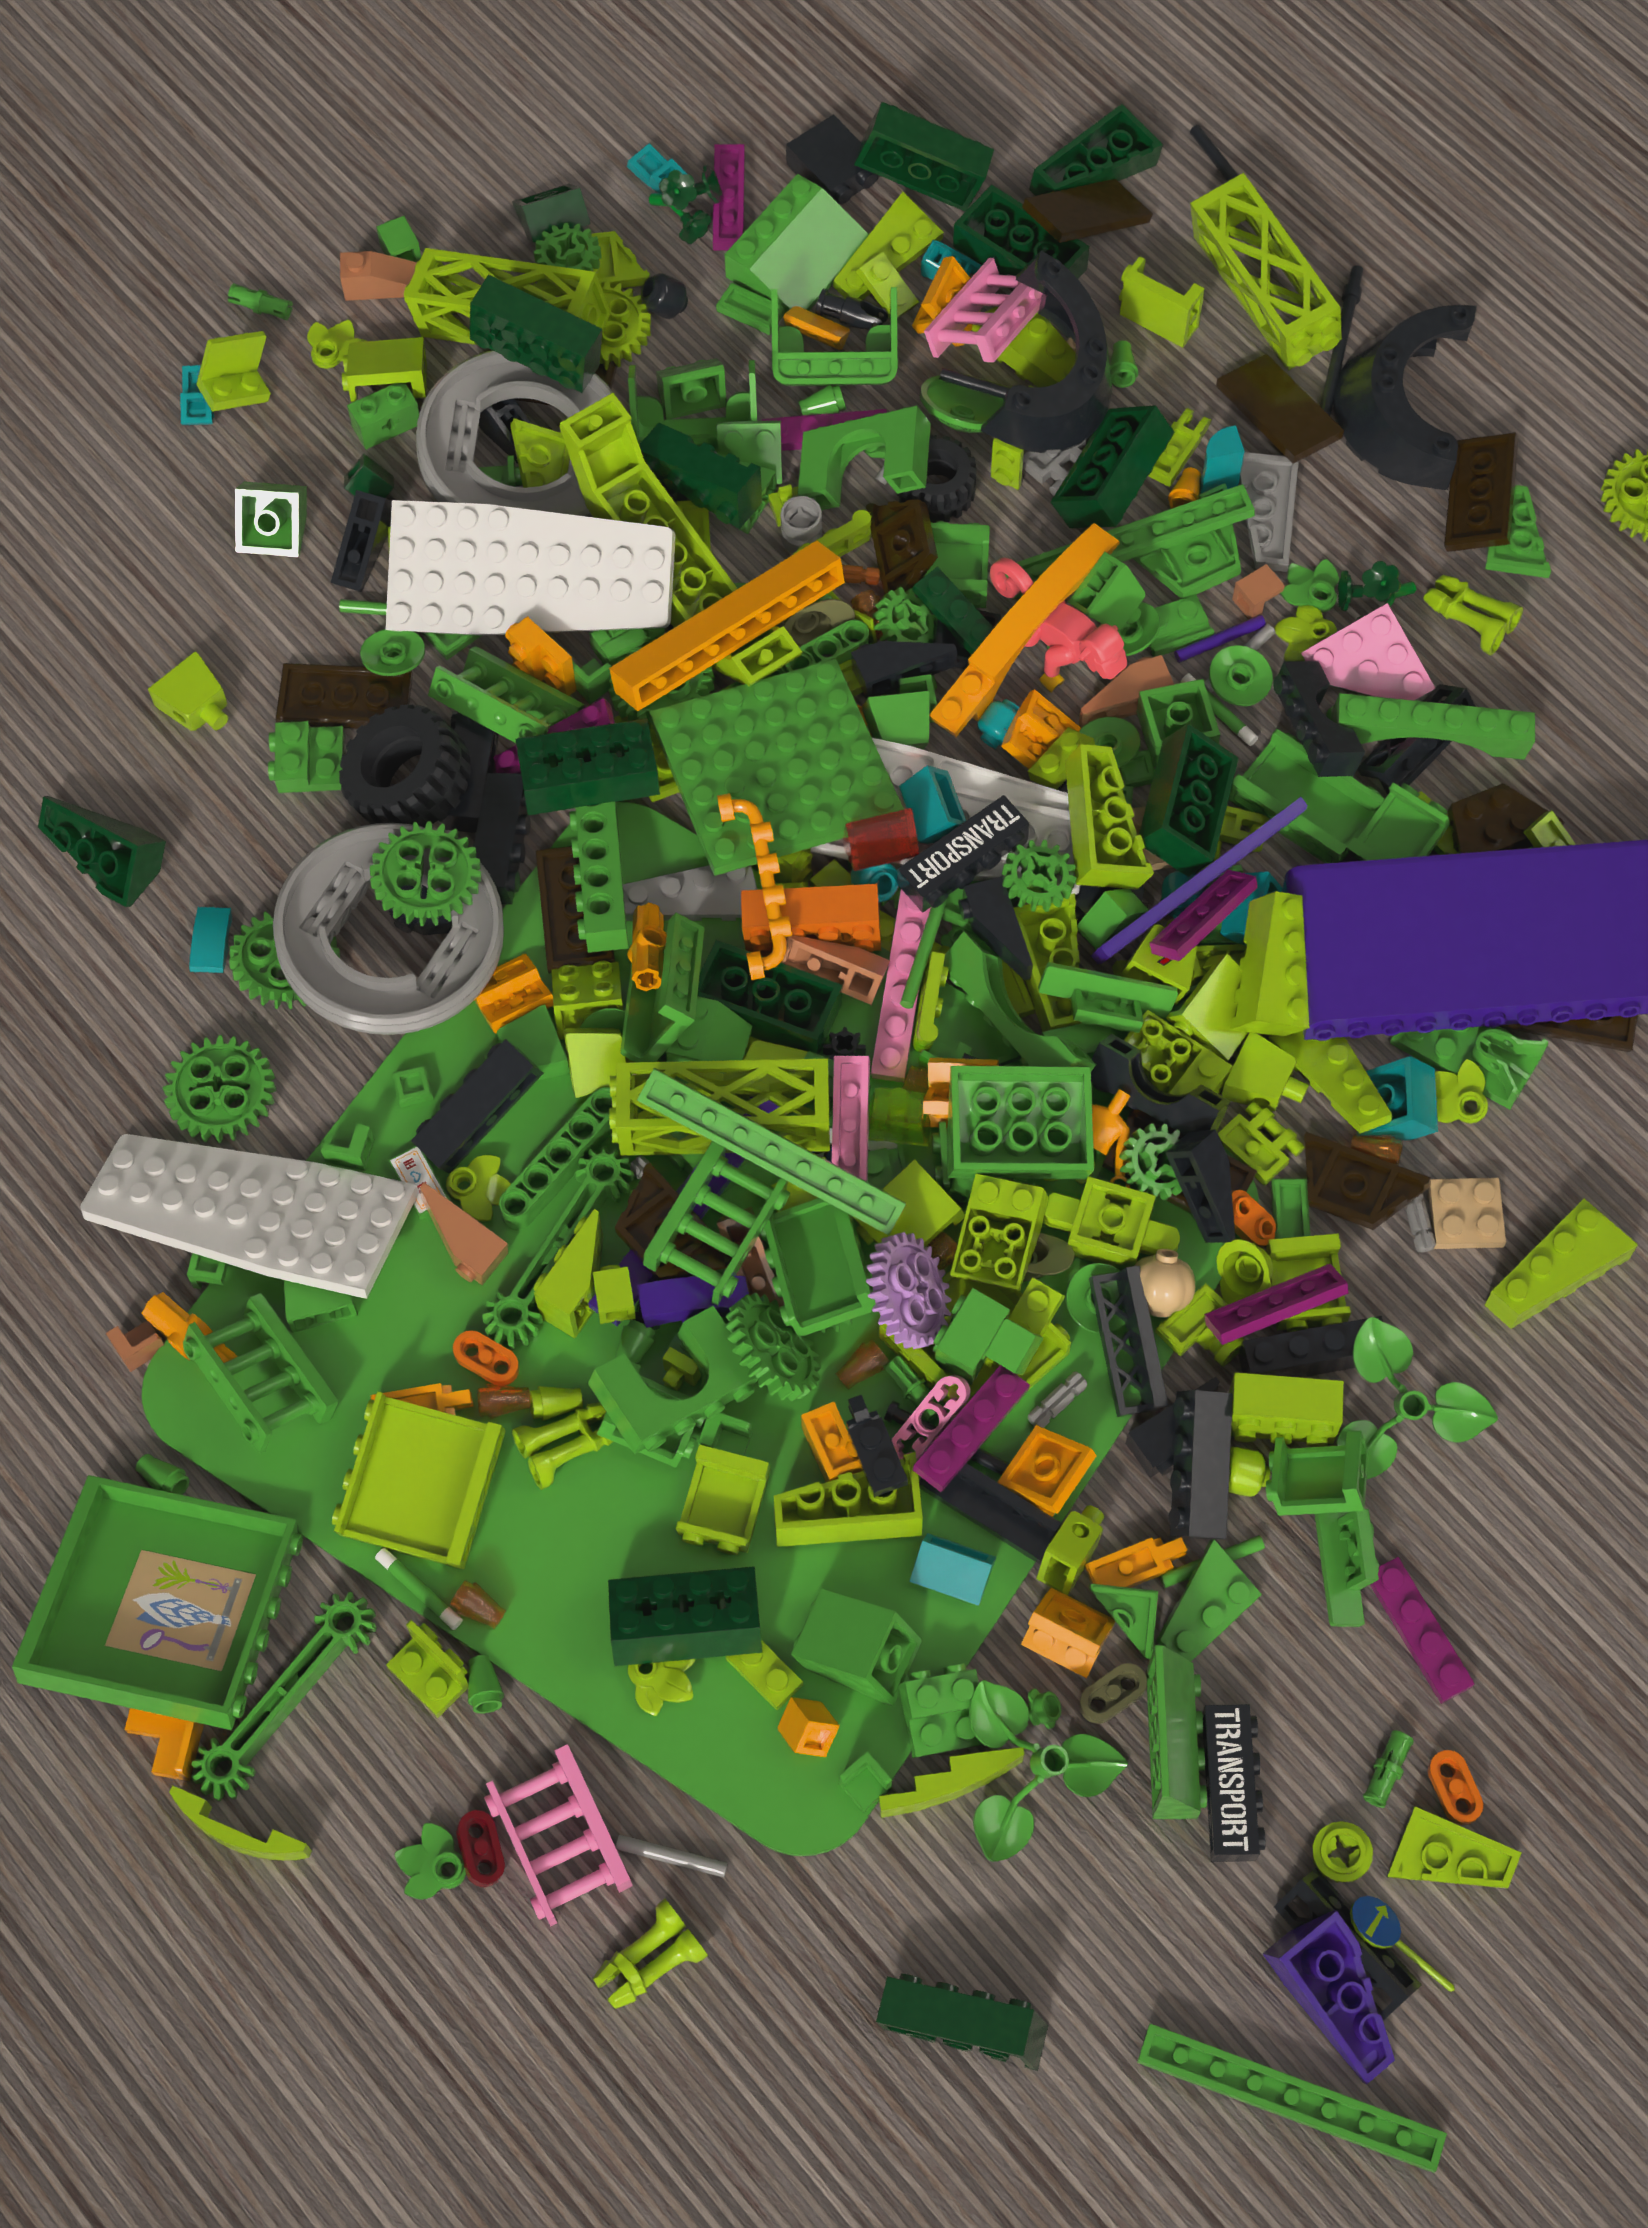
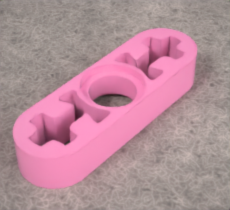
(938, 1392)

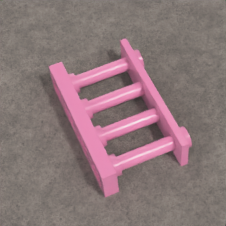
(998, 327)
(594, 1838)

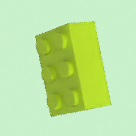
(1286, 1408)

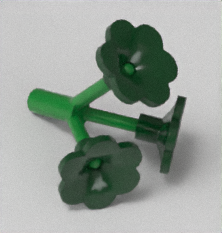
(679, 191)
(1380, 583)

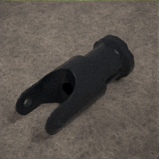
(850, 310)

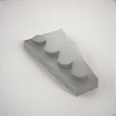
(1272, 490)
(692, 893)

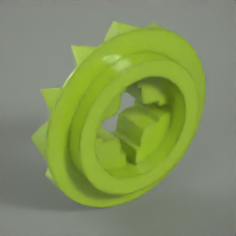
(1349, 1836)

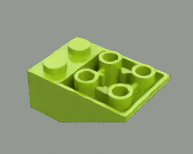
(1175, 1060)
(999, 1232)
(569, 1285)

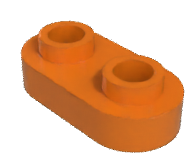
(1253, 1221)
(487, 1359)
(1455, 1788)

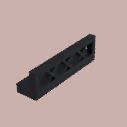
(1414, 755)
(1140, 1337)
(997, 1511)
(1380, 1963)

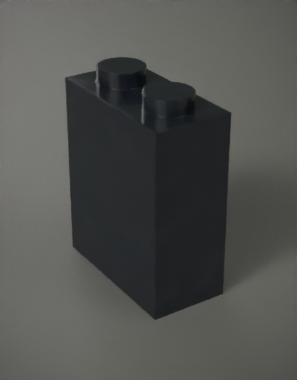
(828, 159)

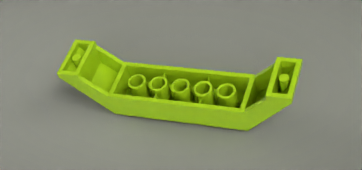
(624, 488)

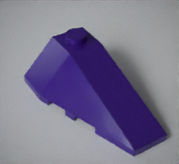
(1328, 1980)

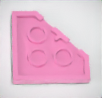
(1373, 658)

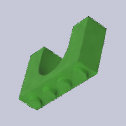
(831, 448)
(647, 1418)

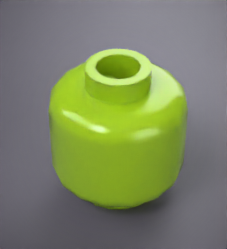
(1247, 1472)

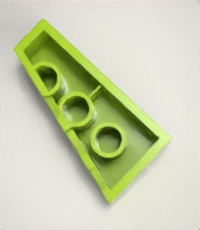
(1037, 352)

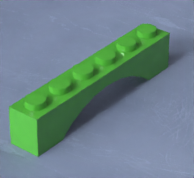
(1488, 729)
(980, 974)

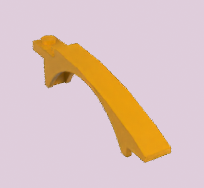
(997, 653)

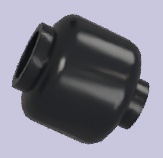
(664, 296)

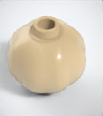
(1166, 1282)

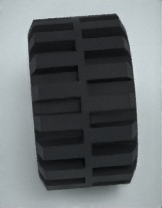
(952, 497)

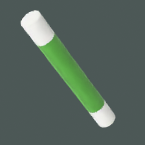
(1228, 717)
(418, 1588)

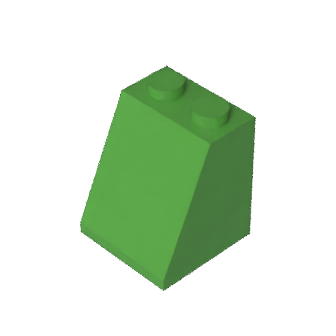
(857, 1645)

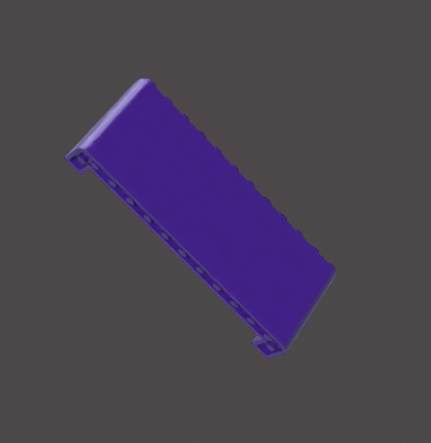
(1475, 939)

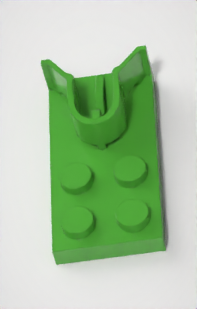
(1498, 1053)

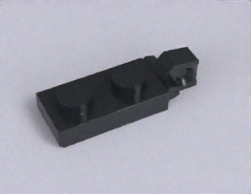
(874, 1449)

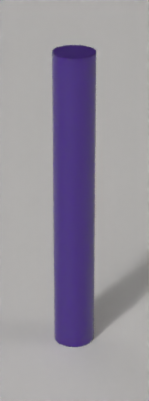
(1219, 638)

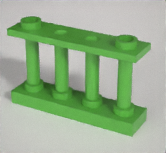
(501, 696)
(698, 1192)
(277, 1346)

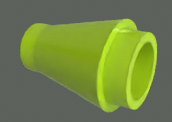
(554, 1401)

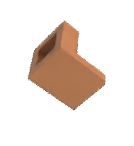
(1256, 589)
(137, 1345)

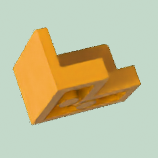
(830, 1442)
(176, 1745)

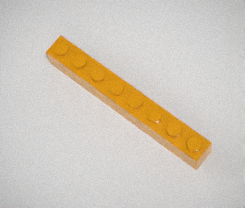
(726, 625)

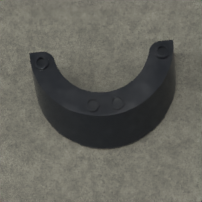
(1076, 406)
(1374, 406)

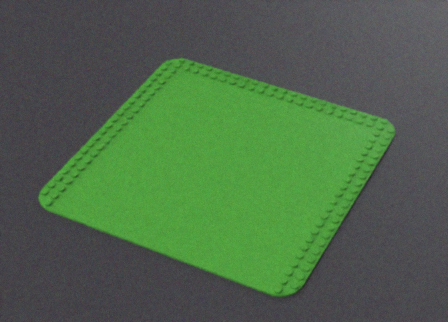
(617, 1510)

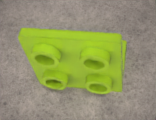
(230, 372)
(583, 991)
(428, 1671)

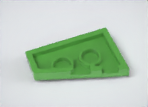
(1209, 1604)

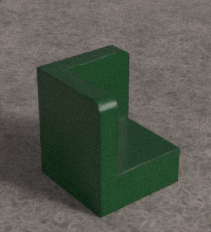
(368, 478)

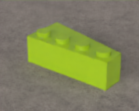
(1101, 822)
(1273, 969)
(1566, 1259)
(848, 1510)

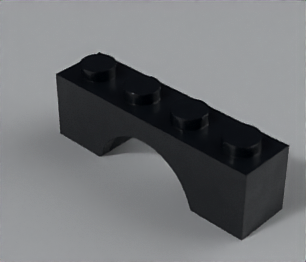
(1329, 746)
(1121, 1068)

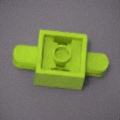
(1110, 1211)

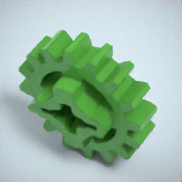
(567, 248)
(904, 618)
(1038, 876)
(1142, 1161)

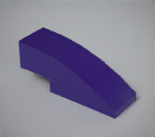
(683, 1298)

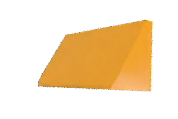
(817, 327)

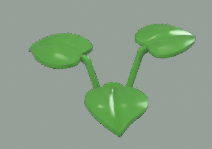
(1458, 1410)
(1085, 1761)

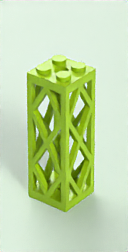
(1213, 224)
(434, 297)
(646, 1135)

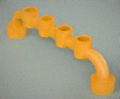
(773, 894)

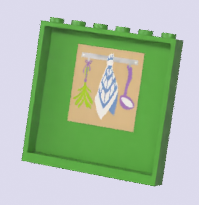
(159, 1602)

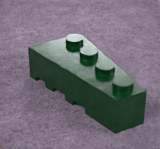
(1106, 151)
(703, 475)
(963, 2019)

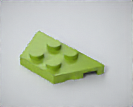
(616, 265)

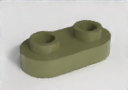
(1110, 1692)

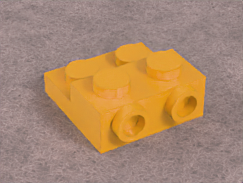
(540, 656)

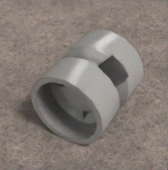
(800, 522)

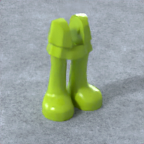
(1449, 601)
(543, 1464)
(683, 1949)

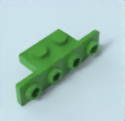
(1107, 997)
(1346, 1563)

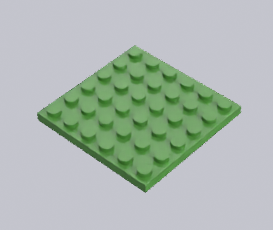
(785, 746)

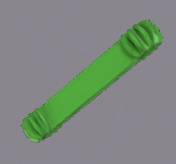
(560, 1234)
(283, 1696)

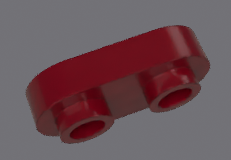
(480, 1850)

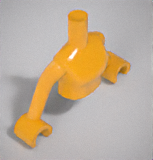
(1109, 1127)

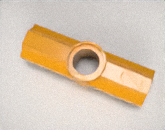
(647, 947)
(174, 1322)

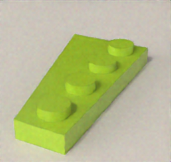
(900, 234)
(1340, 1076)

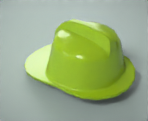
(1243, 1270)

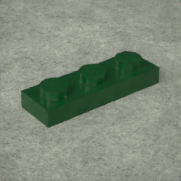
(953, 609)

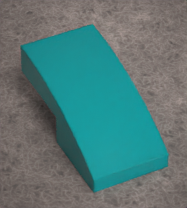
(652, 166)
(192, 403)
(209, 939)

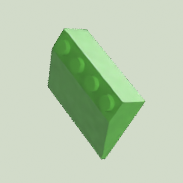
(795, 246)
(1020, 1122)
(1173, 1736)

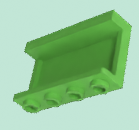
(1336, 805)
(662, 1014)
(817, 1266)

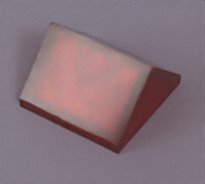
(881, 839)

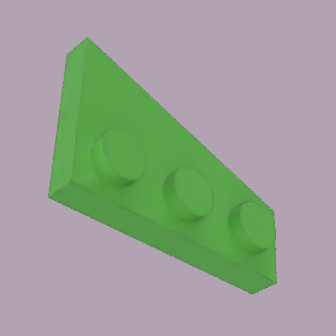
(1526, 548)

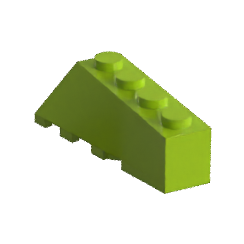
(1051, 939)

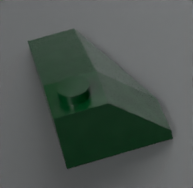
(111, 851)

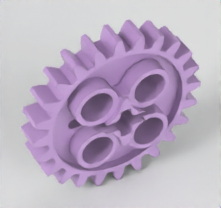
(908, 1290)

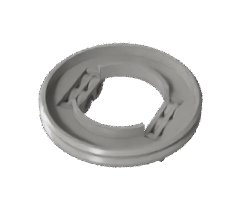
(450, 431)
(318, 904)

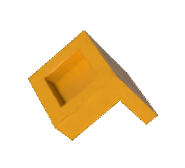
(808, 1727)

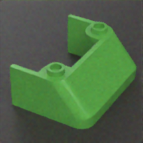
(799, 368)
(648, 412)

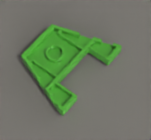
(1196, 562)

